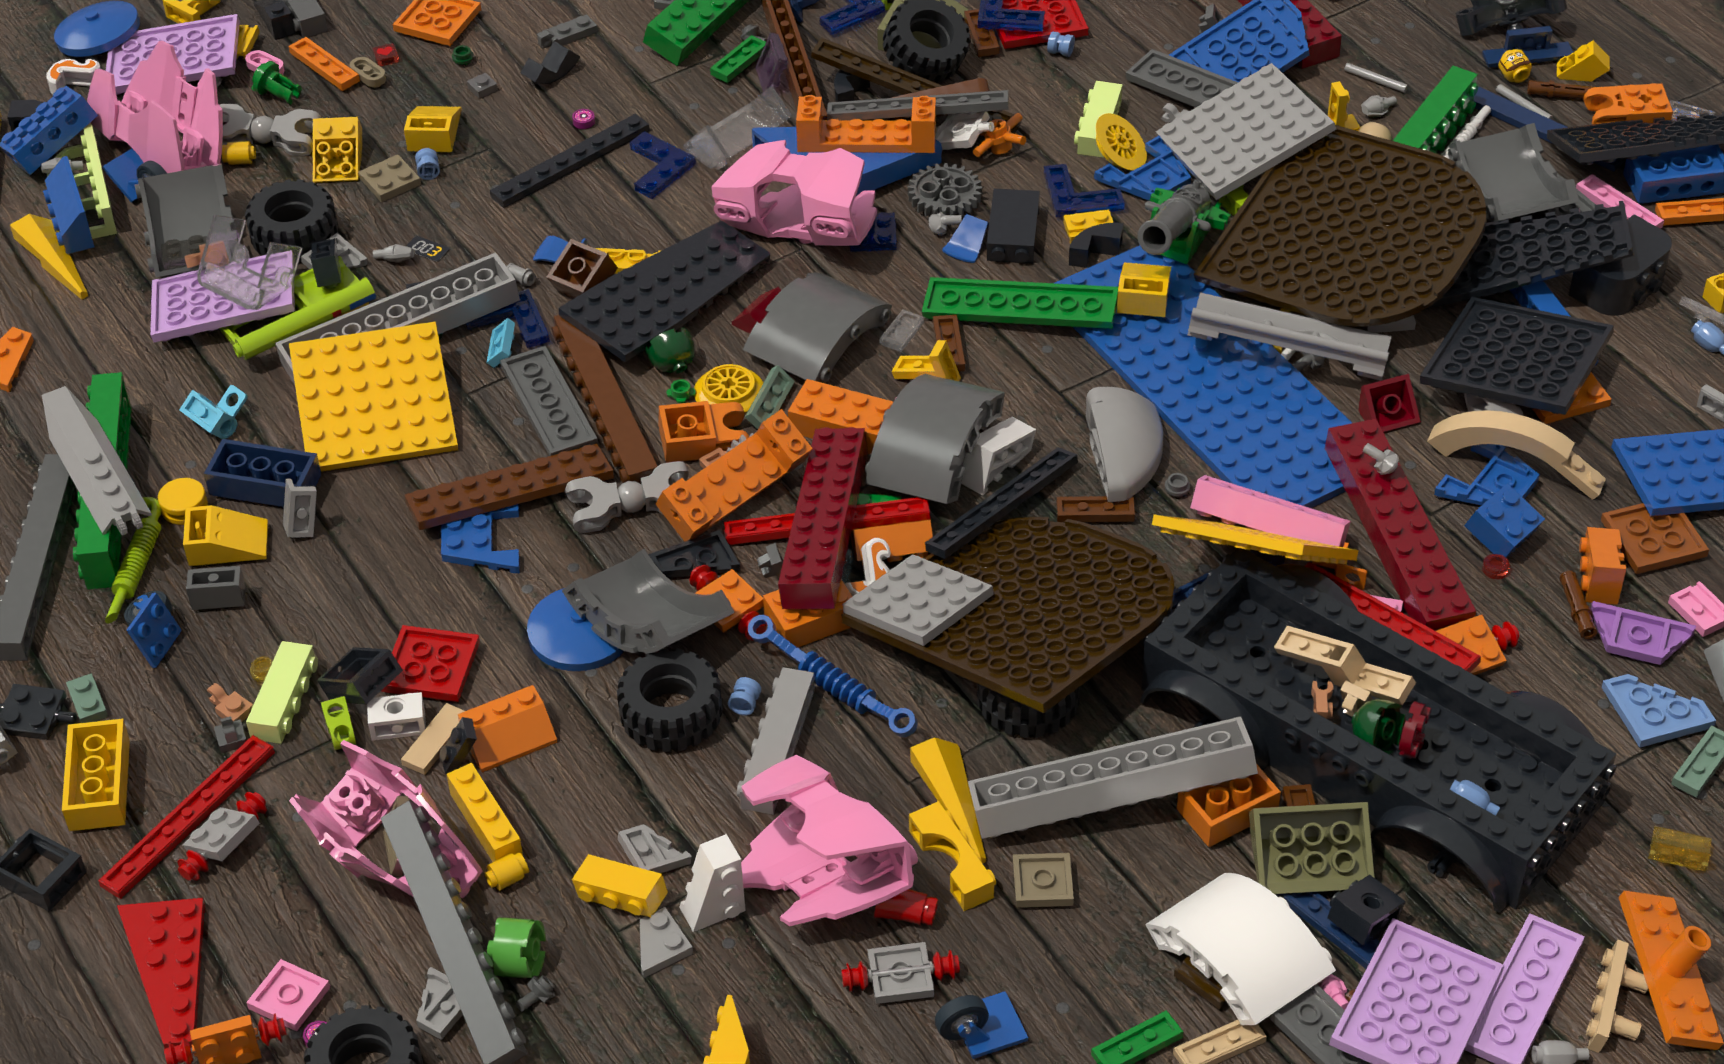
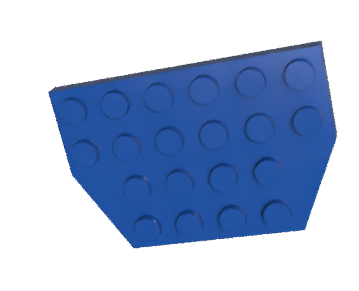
(1249, 40)

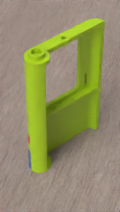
(315, 308)

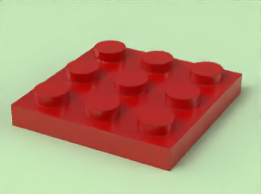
(433, 662)

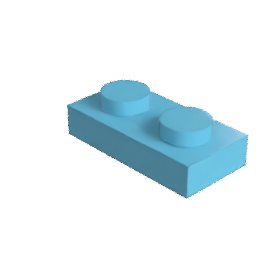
(500, 342)

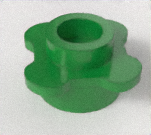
(680, 391)

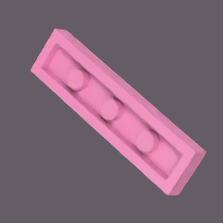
(1602, 193)

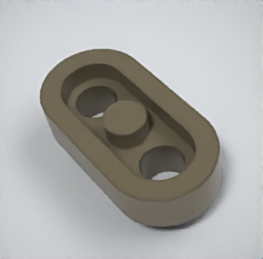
(368, 71)

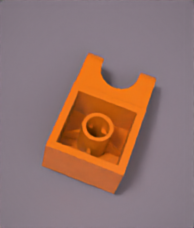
(1628, 103)
(698, 428)

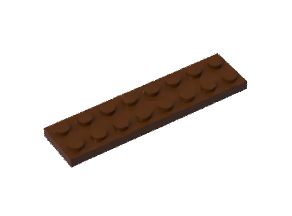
(506, 486)

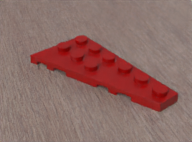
(168, 955)

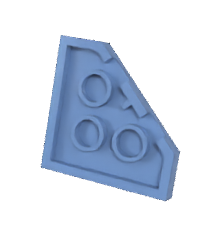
(1655, 711)

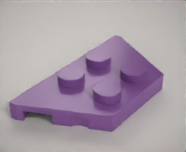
(1639, 634)

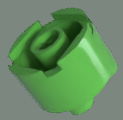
(517, 947)

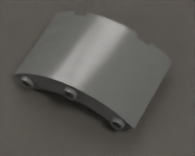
(1513, 173)
(181, 207)
(814, 325)
(929, 435)
(642, 608)

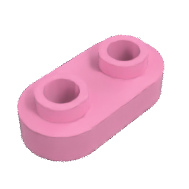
(256, 58)

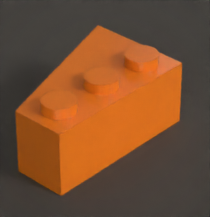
(1602, 565)

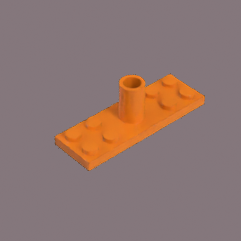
(1670, 968)

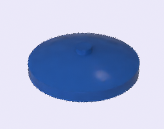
(97, 28)
(564, 638)

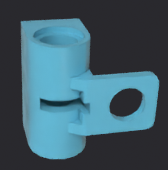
(214, 418)

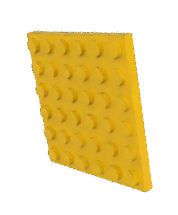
(373, 396)
(1255, 540)

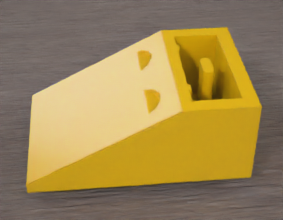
(432, 128)
(336, 149)
(1143, 289)
(223, 536)
(728, 1041)

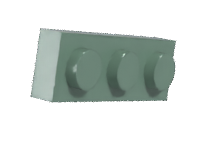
(770, 396)
(1701, 763)

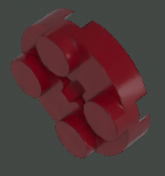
(1412, 736)

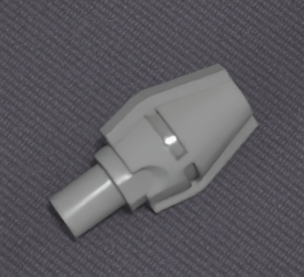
(1377, 105)
(48, 166)
(394, 253)

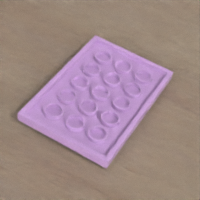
(197, 45)
(186, 307)
(1416, 1000)

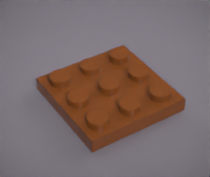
(1655, 540)

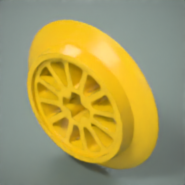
(1120, 142)
(714, 386)

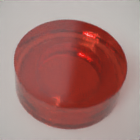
(1495, 566)

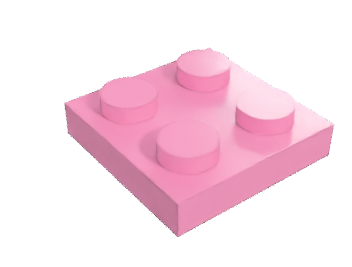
(289, 994)

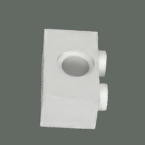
(396, 716)

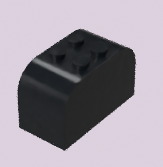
(1625, 283)

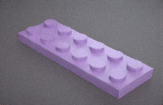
(1524, 991)

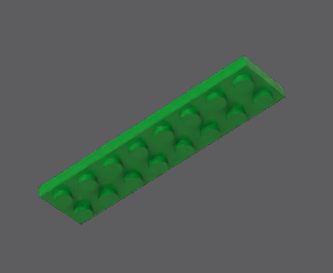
(1021, 302)

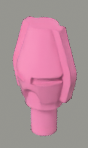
(1335, 989)

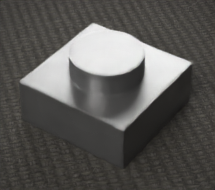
(482, 85)

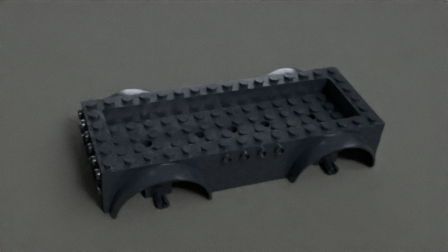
(1515, 743)

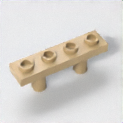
(1604, 1004)

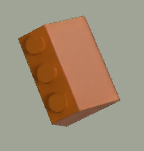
(901, 538)
(510, 728)

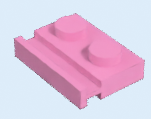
(1699, 608)

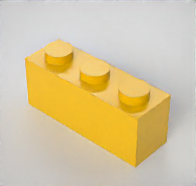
(619, 886)

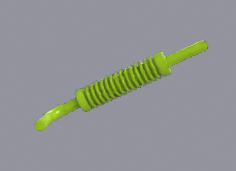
(135, 559)

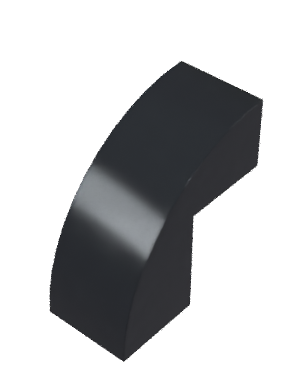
(554, 66)
(846, 84)
(1099, 239)

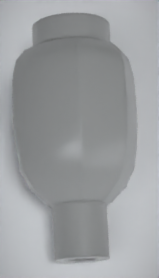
(1558, 1053)

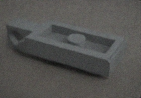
(567, 32)

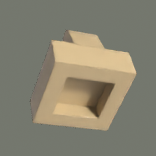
(1353, 697)

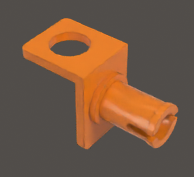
(1342, 569)

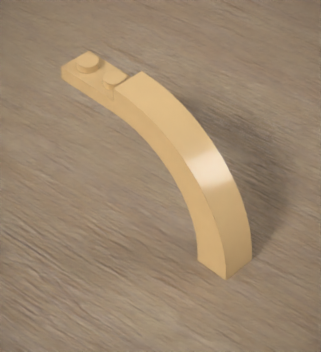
(1520, 433)

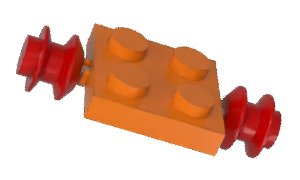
(742, 596)
(1478, 638)
(226, 1042)

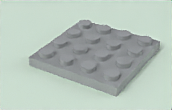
(918, 599)

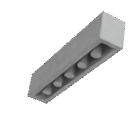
(779, 729)

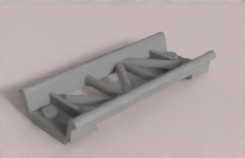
(1222, 315)

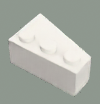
(995, 451)
(715, 886)

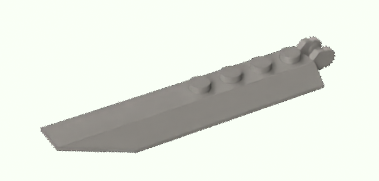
(92, 462)

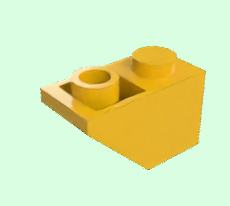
(1584, 64)

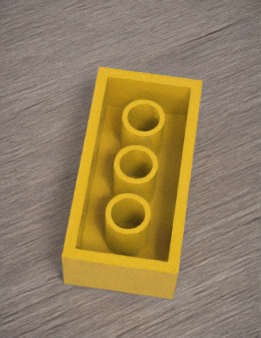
(96, 775)

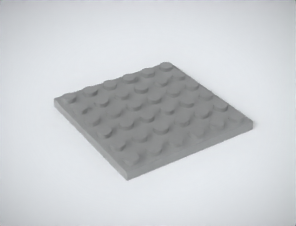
(1245, 130)

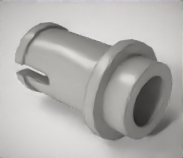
(524, 276)

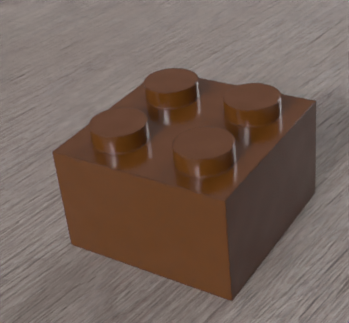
(580, 269)

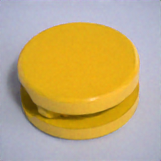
(178, 496)

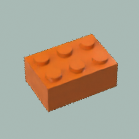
(806, 625)
(1224, 808)

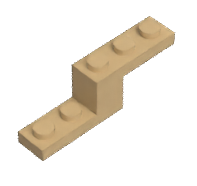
(1344, 663)

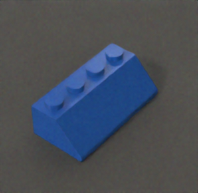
(67, 209)

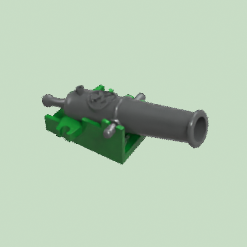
(1180, 221)

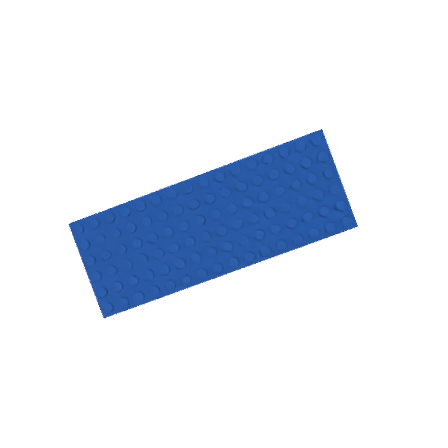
(1225, 396)

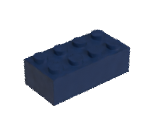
(259, 471)

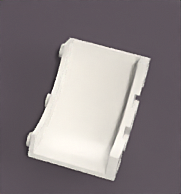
(1246, 943)

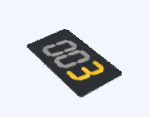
(428, 248)

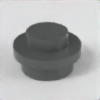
(1177, 484)

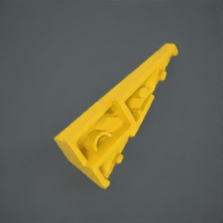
(40, 239)
(944, 774)

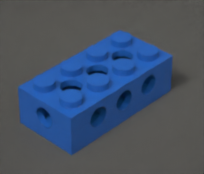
(52, 133)
(1676, 174)

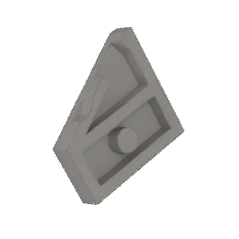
(650, 850)
(661, 942)
(439, 1005)

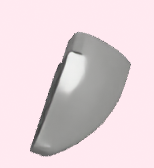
(1123, 439)

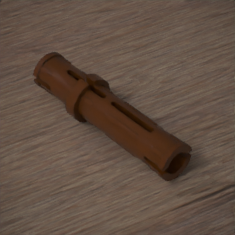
(1556, 89)
(1580, 611)

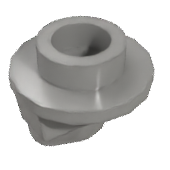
(939, 222)
(1386, 461)

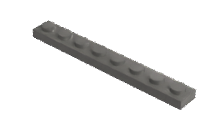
(902, 107)

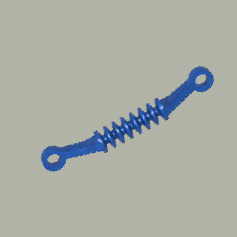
(834, 679)

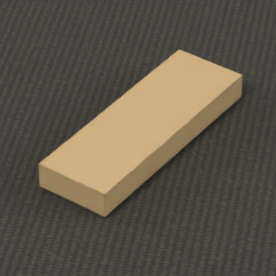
(428, 745)
(1220, 1044)

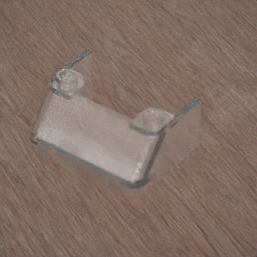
(734, 133)
(225, 263)

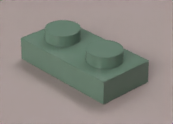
(86, 699)

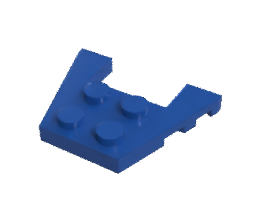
(1161, 172)
(1495, 475)
(471, 541)

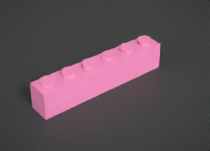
(1266, 513)

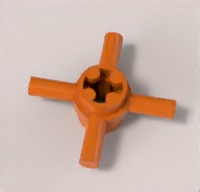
(1001, 138)

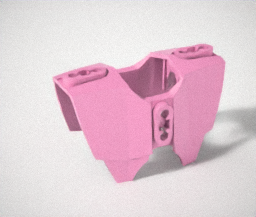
(157, 108)
(814, 209)
(343, 825)
(810, 842)

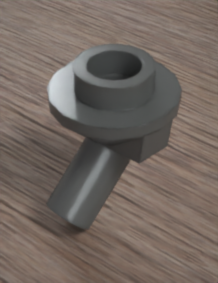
(751, 30)
(1309, 359)
(541, 989)

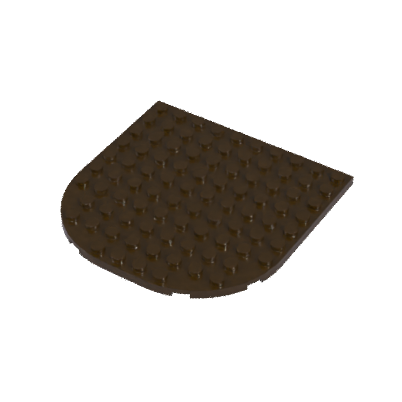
(1351, 231)
(1058, 612)

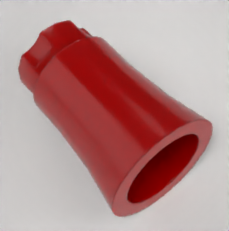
(909, 907)

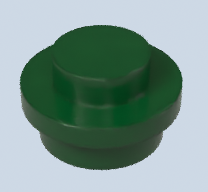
(462, 55)

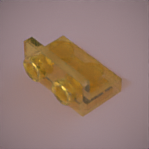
(1680, 848)

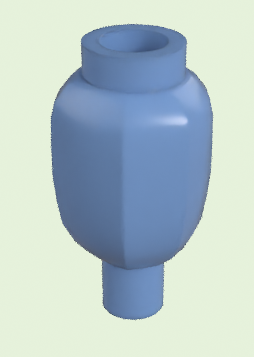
(1708, 336)
(1474, 794)

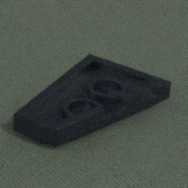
(704, 550)

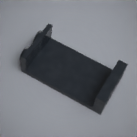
(1013, 225)

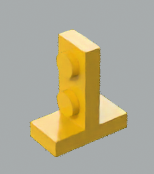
(187, 9)
(1337, 107)
(938, 363)

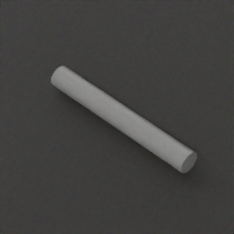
(1372, 76)
(1512, 96)

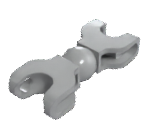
(284, 131)
(608, 500)

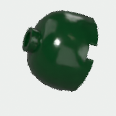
(672, 351)
(1379, 723)

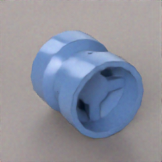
(1061, 44)
(427, 164)
(745, 691)

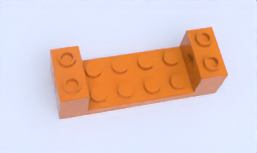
(866, 136)
(734, 477)

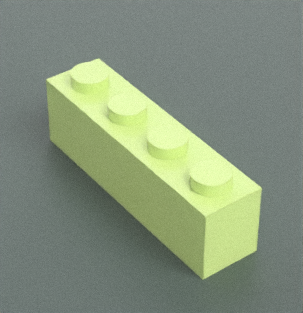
(1102, 99)
(282, 692)

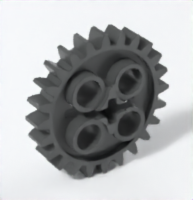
(945, 190)

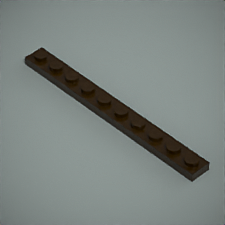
(881, 72)

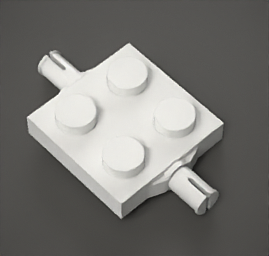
(962, 129)

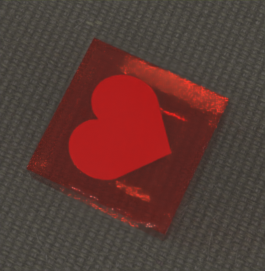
(385, 54)

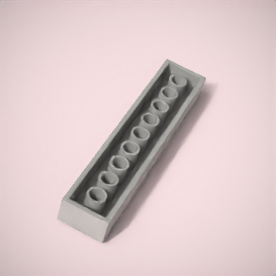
(447, 299)
(1112, 777)

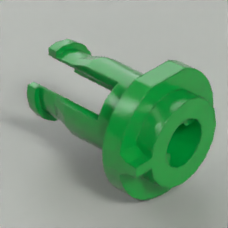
(268, 79)

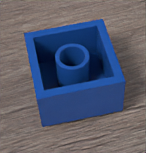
(1504, 521)

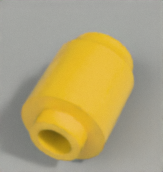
(238, 153)
(506, 871)

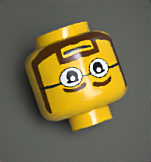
(1515, 65)

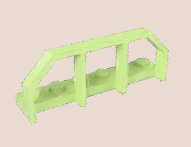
(97, 179)

